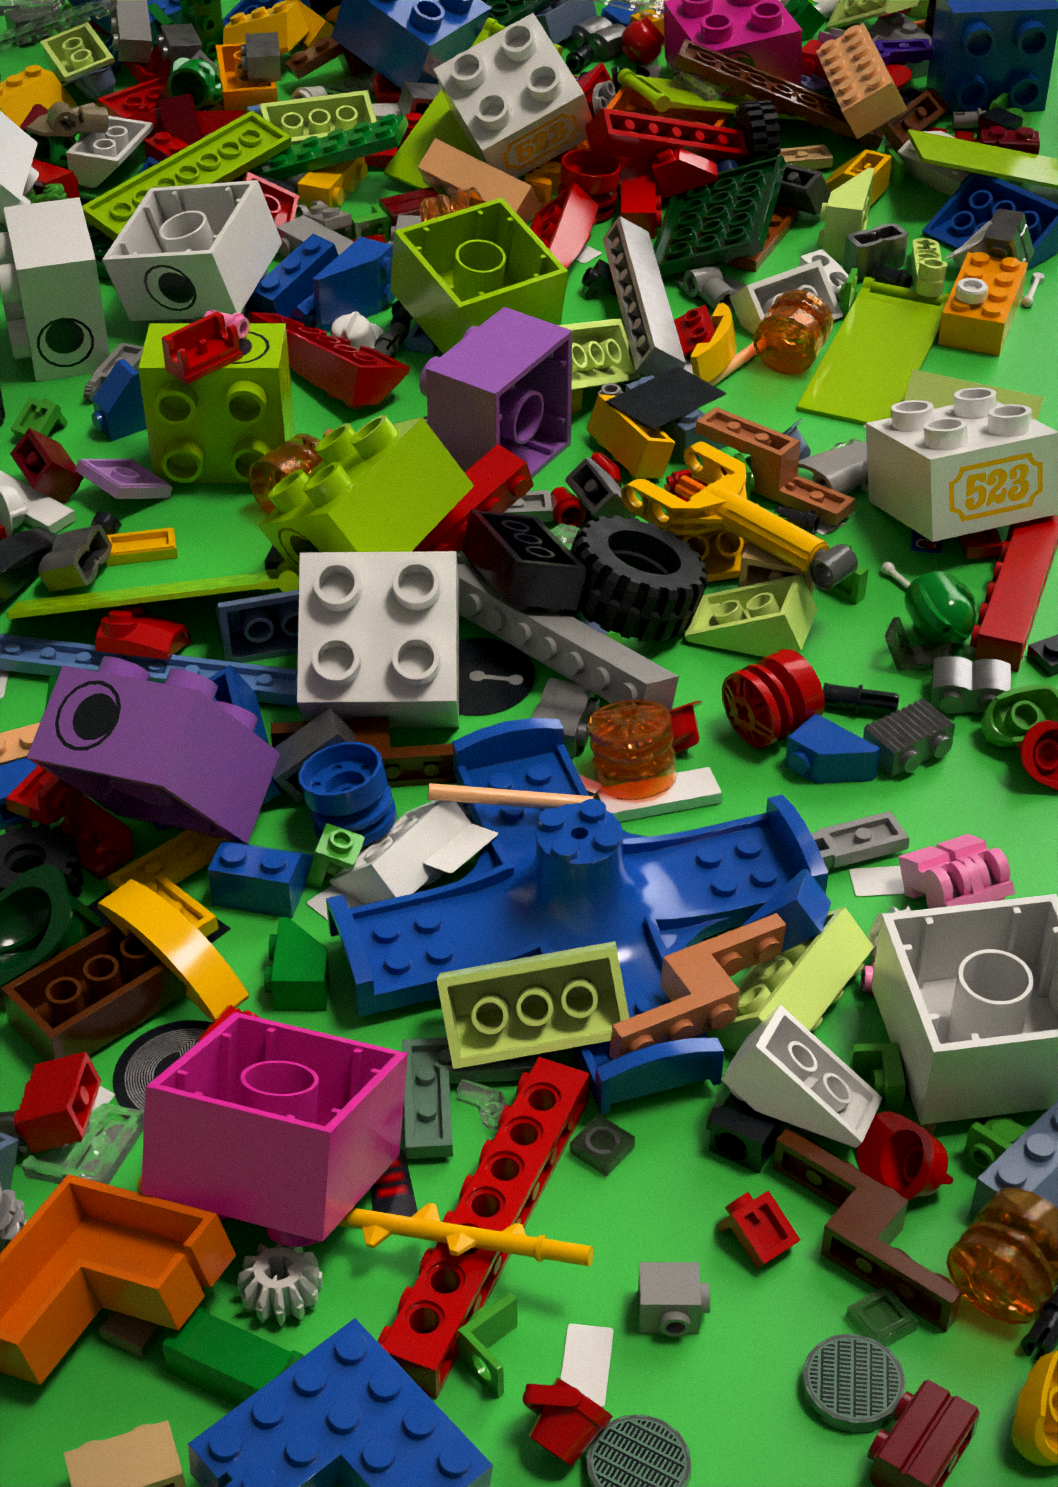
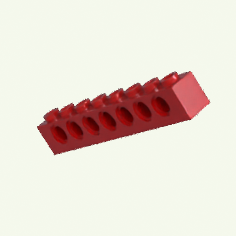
(500, 1193)

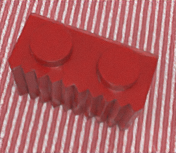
(57, 1102)

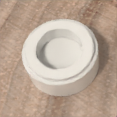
(971, 291)

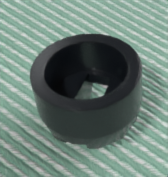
(108, 522)

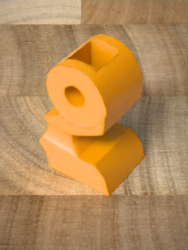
(545, 181)

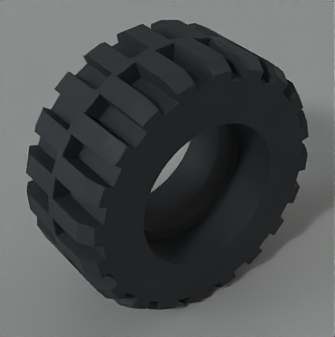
(638, 578)

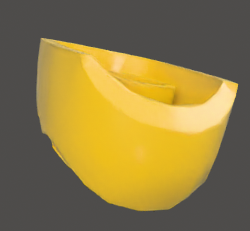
(1036, 1414)

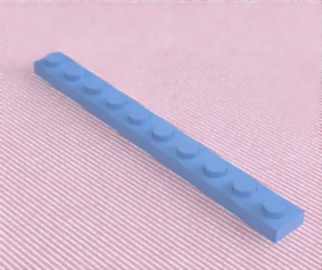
(48, 656)

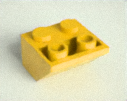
(858, 164)

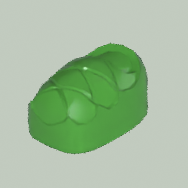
(1016, 711)

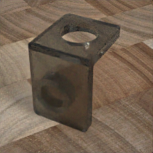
(913, 657)

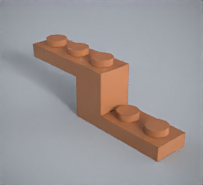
(775, 465)
(700, 986)

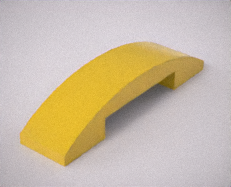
(714, 356)
(177, 944)

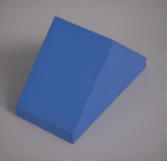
(800, 906)

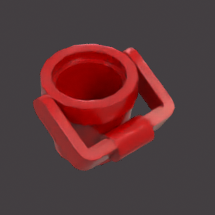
(565, 1419)

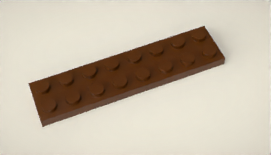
(761, 85)

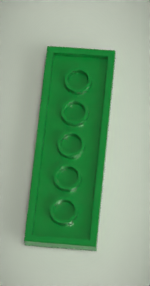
(335, 148)

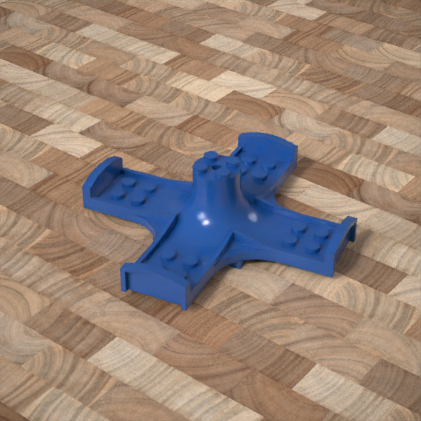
(575, 883)

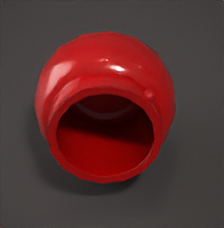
(642, 41)

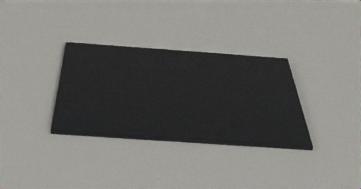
(665, 398)

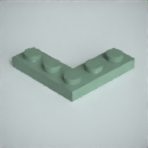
(428, 1092)

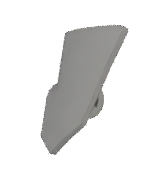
(709, 285)
(840, 468)

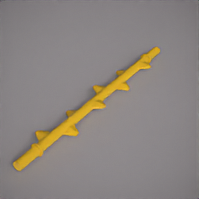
(460, 1238)

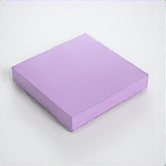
(124, 478)

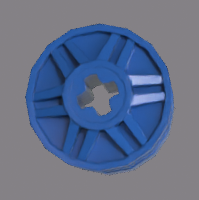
(348, 790)

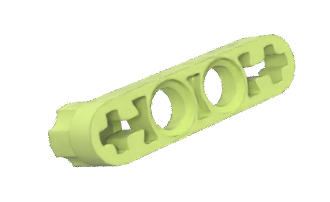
(927, 267)

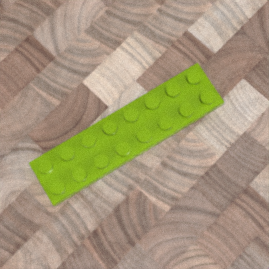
(210, 160)

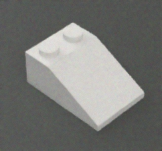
(801, 1081)

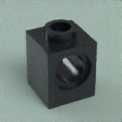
(742, 1133)

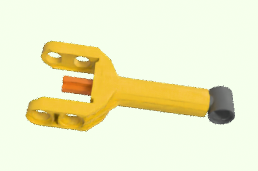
(726, 506)

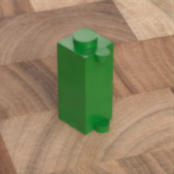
(223, 1357)

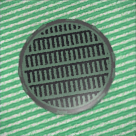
(853, 1382)
(638, 1454)

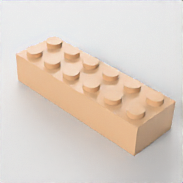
(860, 80)

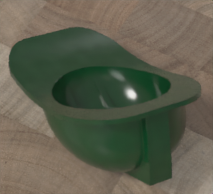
(39, 921)

